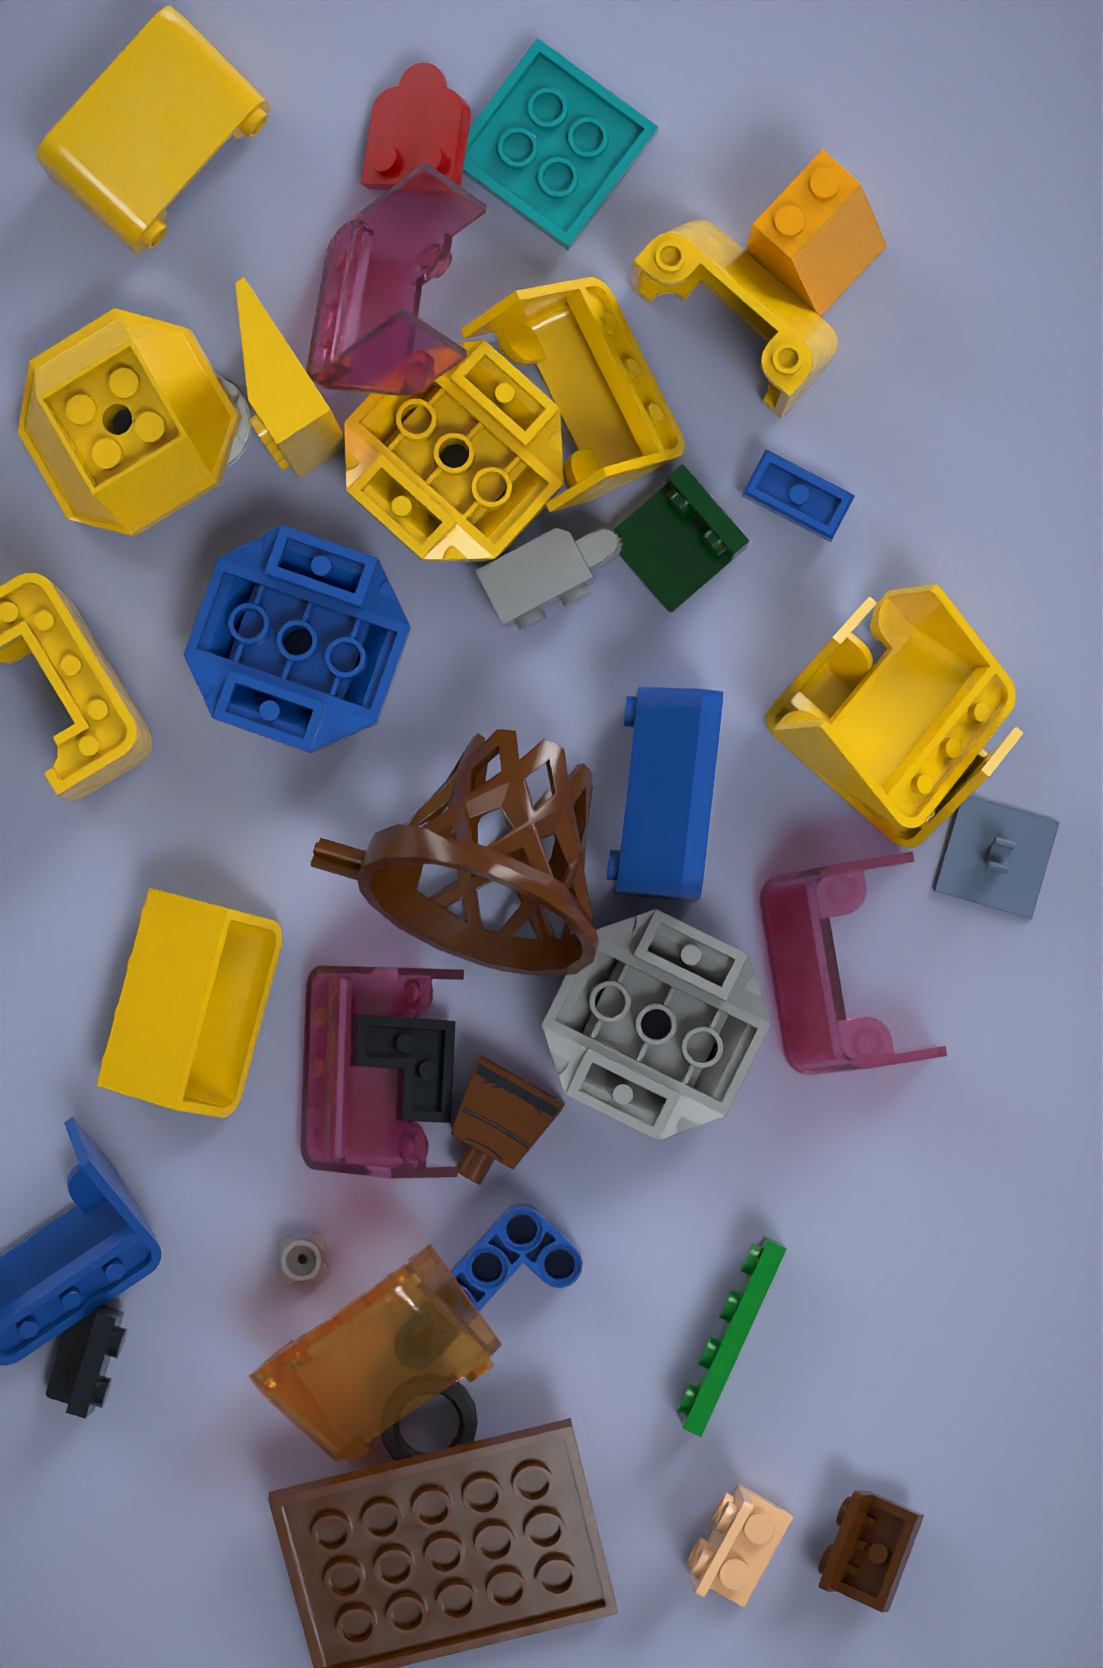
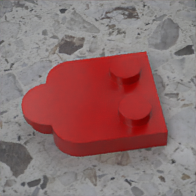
(414, 126)

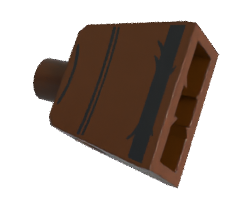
(500, 1119)

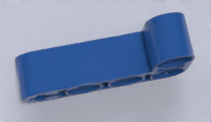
(514, 1254)

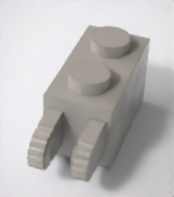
(545, 572)

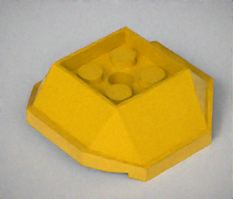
(177, 429)
(467, 509)

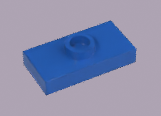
(798, 495)

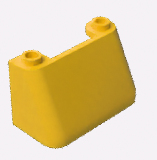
(150, 128)
(701, 253)

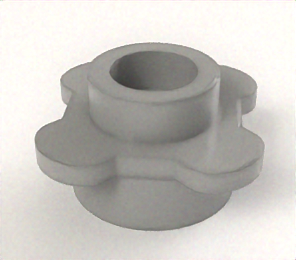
(294, 1271)

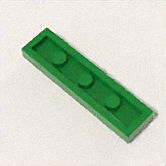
(721, 1354)

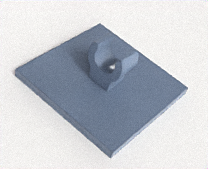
(997, 856)

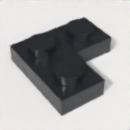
(422, 1055)

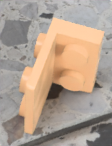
(738, 1547)

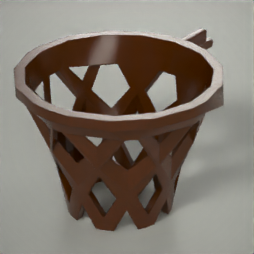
(396, 855)

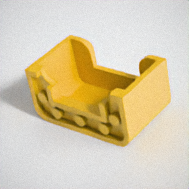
(108, 727)

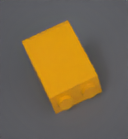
(818, 234)

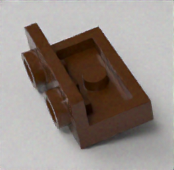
(869, 1549)

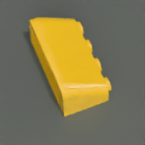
(191, 1005)

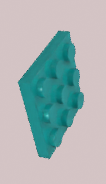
(554, 144)

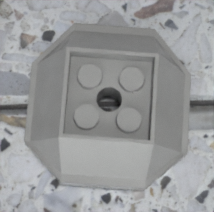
(711, 1038)

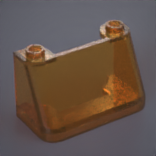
(379, 1358)

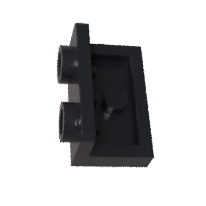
(84, 1359)

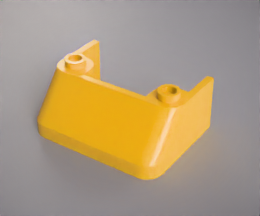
(594, 377)
(825, 687)

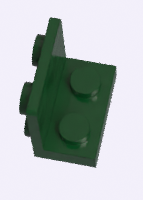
(679, 540)

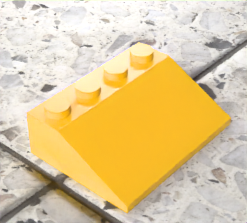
(289, 408)

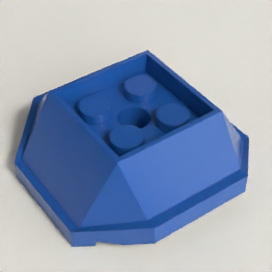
(286, 586)

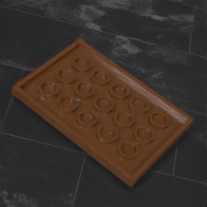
(444, 1550)

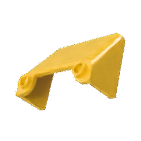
(913, 715)

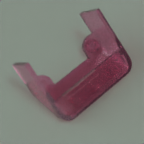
(372, 286)
(806, 973)
(350, 1109)

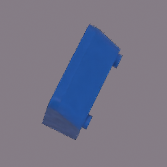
(668, 793)
(76, 1258)

